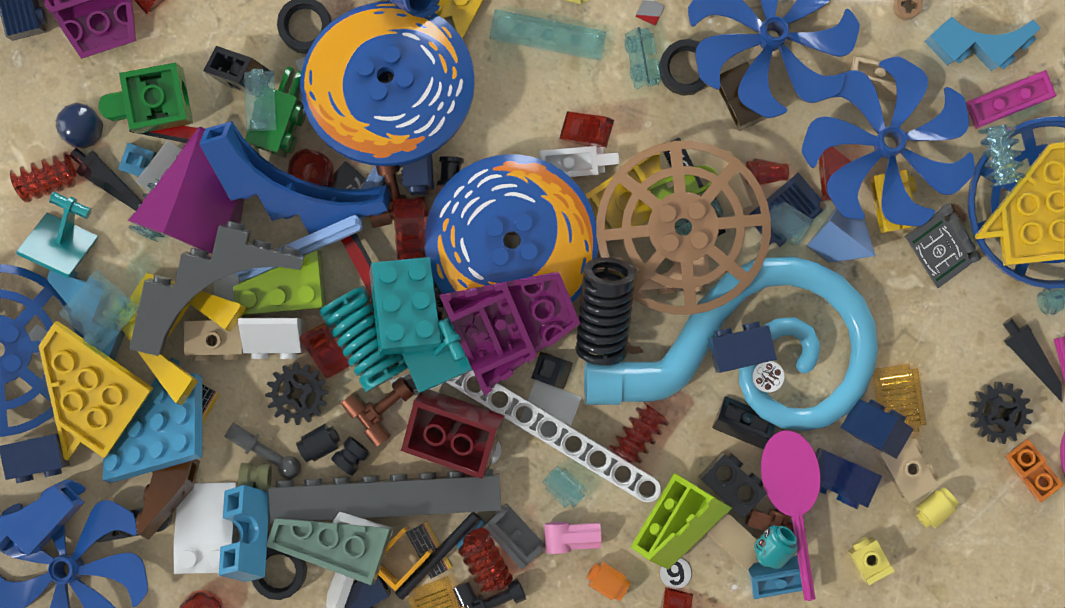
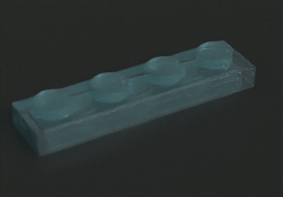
(547, 35)

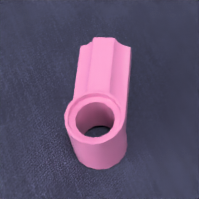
(564, 537)

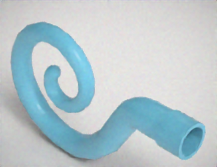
(675, 370)

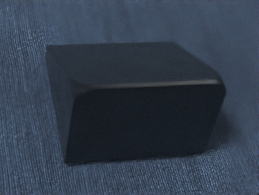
(552, 370)

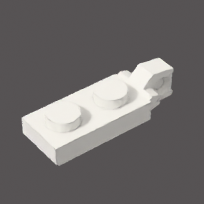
(580, 160)

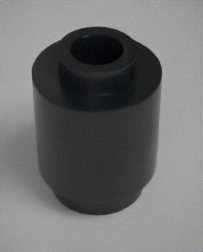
(318, 443)

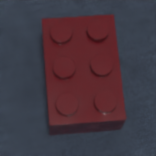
(452, 433)

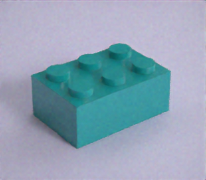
(404, 306)

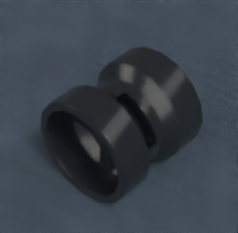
(349, 457)

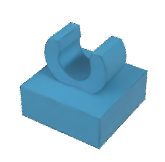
(135, 159)

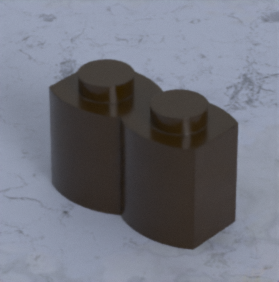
(729, 84)

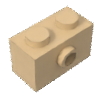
(209, 338)
(909, 471)

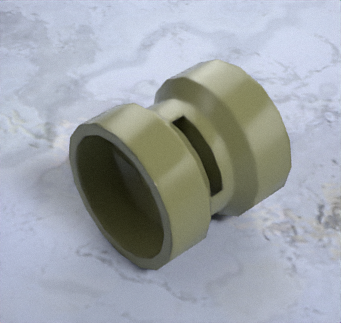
(255, 477)

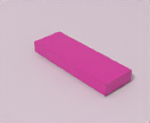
(1010, 99)

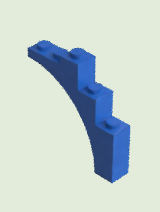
(283, 195)
(40, 521)

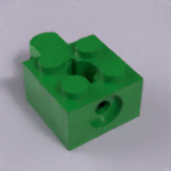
(149, 99)
(288, 116)

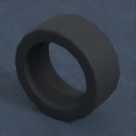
(286, 13)
(666, 77)
(285, 592)

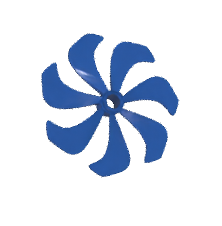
(754, 86)
(895, 201)
(123, 567)

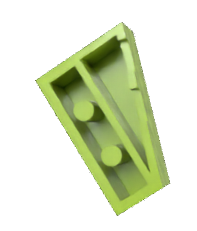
(284, 289)
(678, 522)

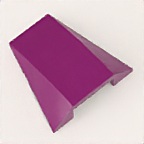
(94, 24)
(189, 200)
(509, 323)

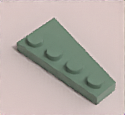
(342, 548)

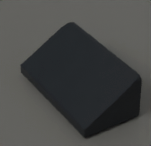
(743, 423)

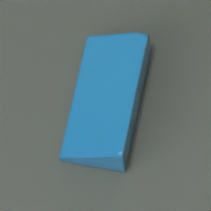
(773, 582)

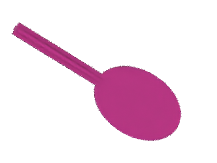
(793, 484)

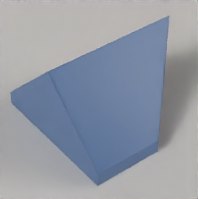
(842, 239)

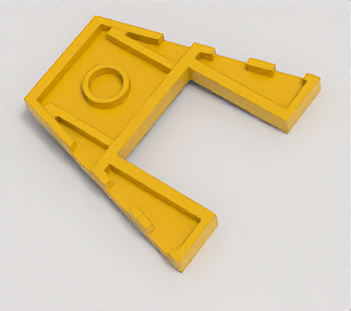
(171, 376)

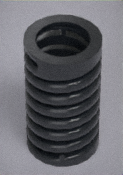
(605, 311)

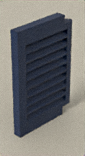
(798, 195)

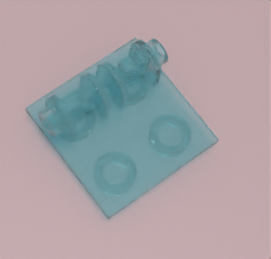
(99, 310)

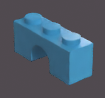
(250, 513)

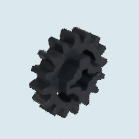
(302, 406)
(1006, 423)

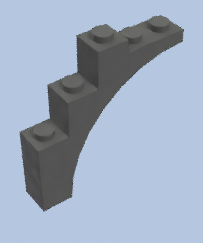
(232, 253)

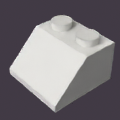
(272, 335)

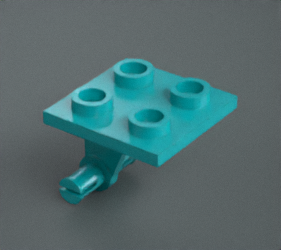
(57, 241)
(439, 365)

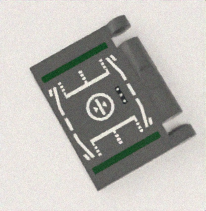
(943, 246)

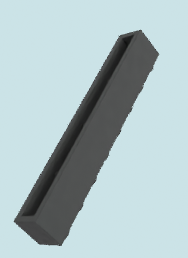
(385, 497)

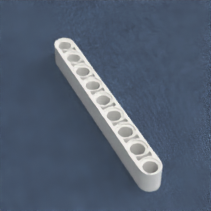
(558, 440)

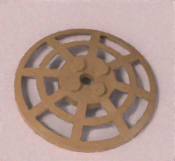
(703, 221)

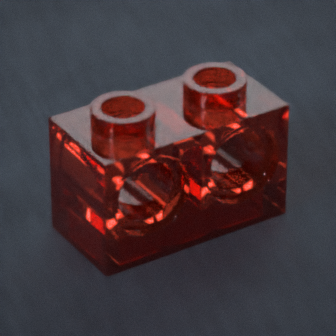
(409, 228)

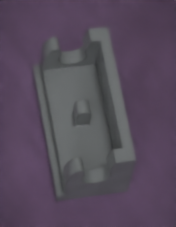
(514, 536)

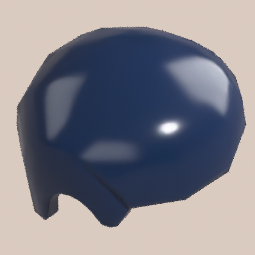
(79, 125)

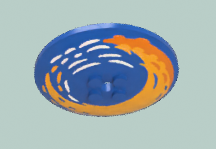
(393, 119)
(504, 197)

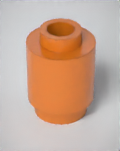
(608, 581)

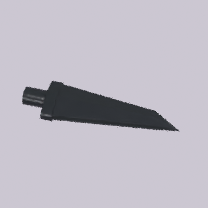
(100, 174)
(1029, 351)

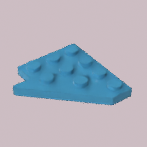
(158, 435)

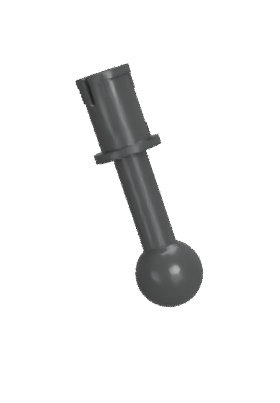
(287, 466)

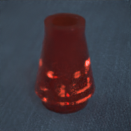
(768, 171)

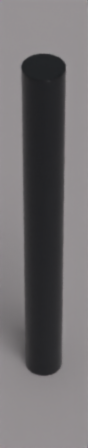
(429, 564)

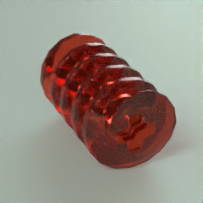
(44, 179)
(639, 434)
(484, 561)

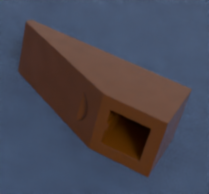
(164, 494)

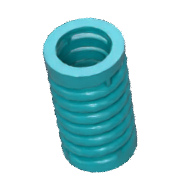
(357, 341)

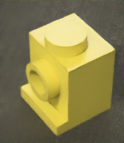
(861, 550)

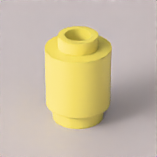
(936, 508)

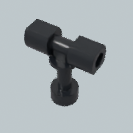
(468, 599)

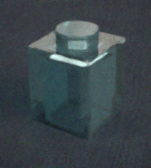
(789, 223)

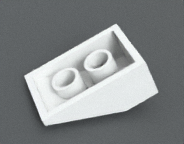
(202, 529)

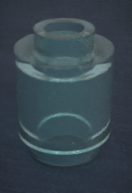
(564, 487)

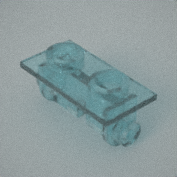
(638, 45)
(260, 100)

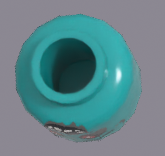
(775, 547)

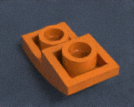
(1033, 471)

